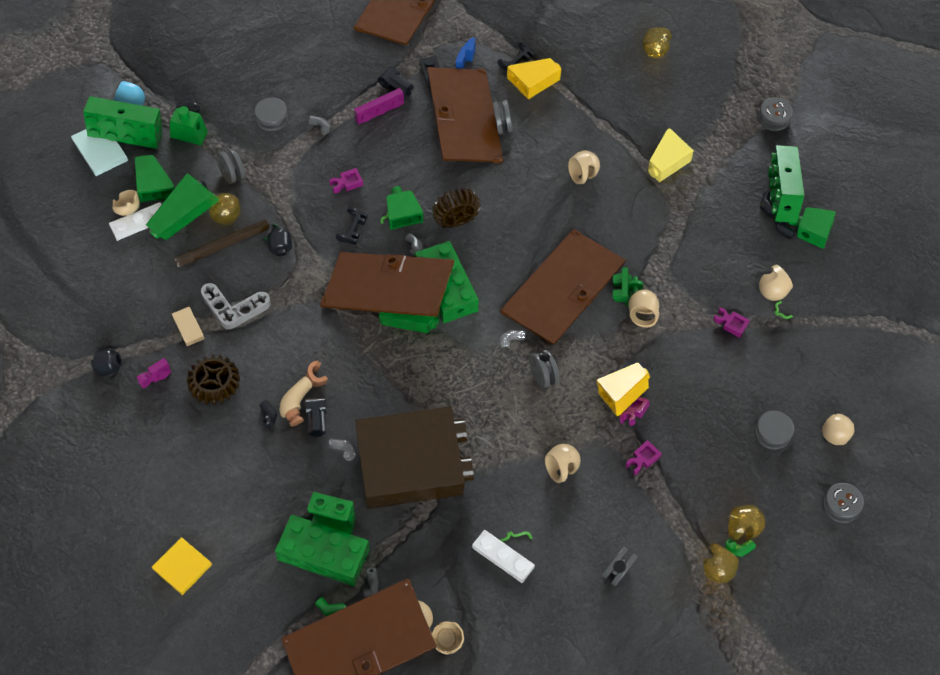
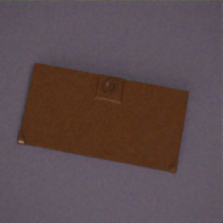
(393, 18)
(464, 115)
(388, 284)
(563, 286)
(363, 636)

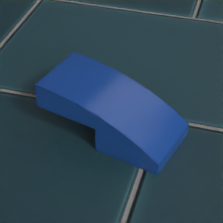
(466, 53)

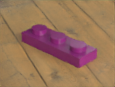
(379, 106)

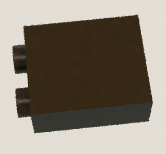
(412, 457)

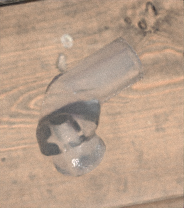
(511, 335)
(349, 450)

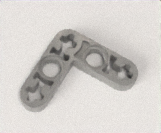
(234, 311)

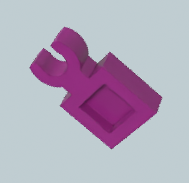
(348, 180)
(733, 323)
(155, 373)
(636, 409)
(645, 456)

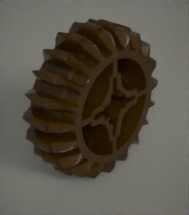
(456, 208)
(211, 389)

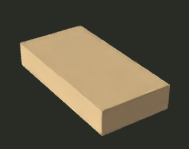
(188, 326)

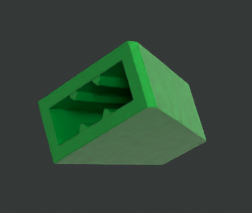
(151, 179)
(409, 322)

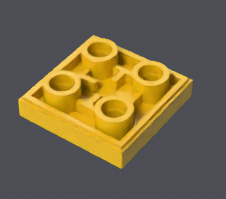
(181, 566)

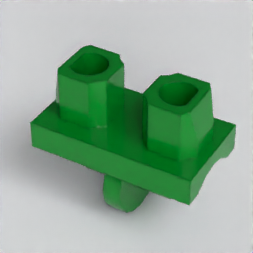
(628, 286)

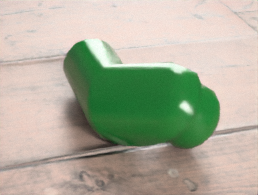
(739, 550)
(328, 609)

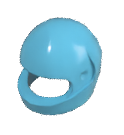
(129, 93)

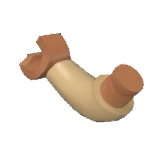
(291, 400)

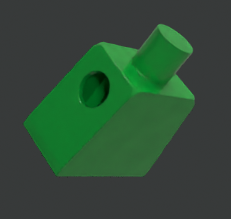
(187, 126)
(403, 209)
(815, 226)

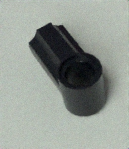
(392, 79)
(316, 416)

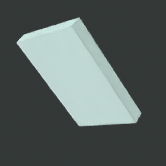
(98, 152)

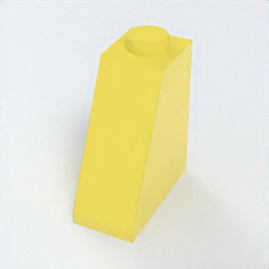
(669, 156)

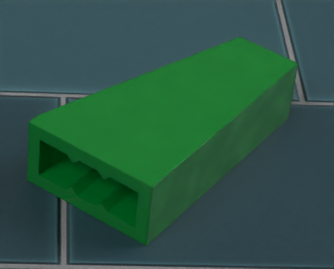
(181, 207)

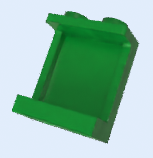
(332, 512)

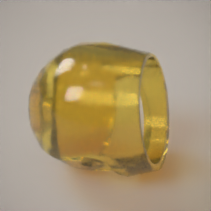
(656, 42)
(226, 209)
(746, 519)
(721, 566)

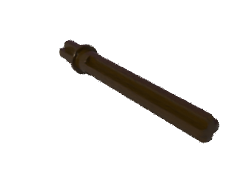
(221, 243)

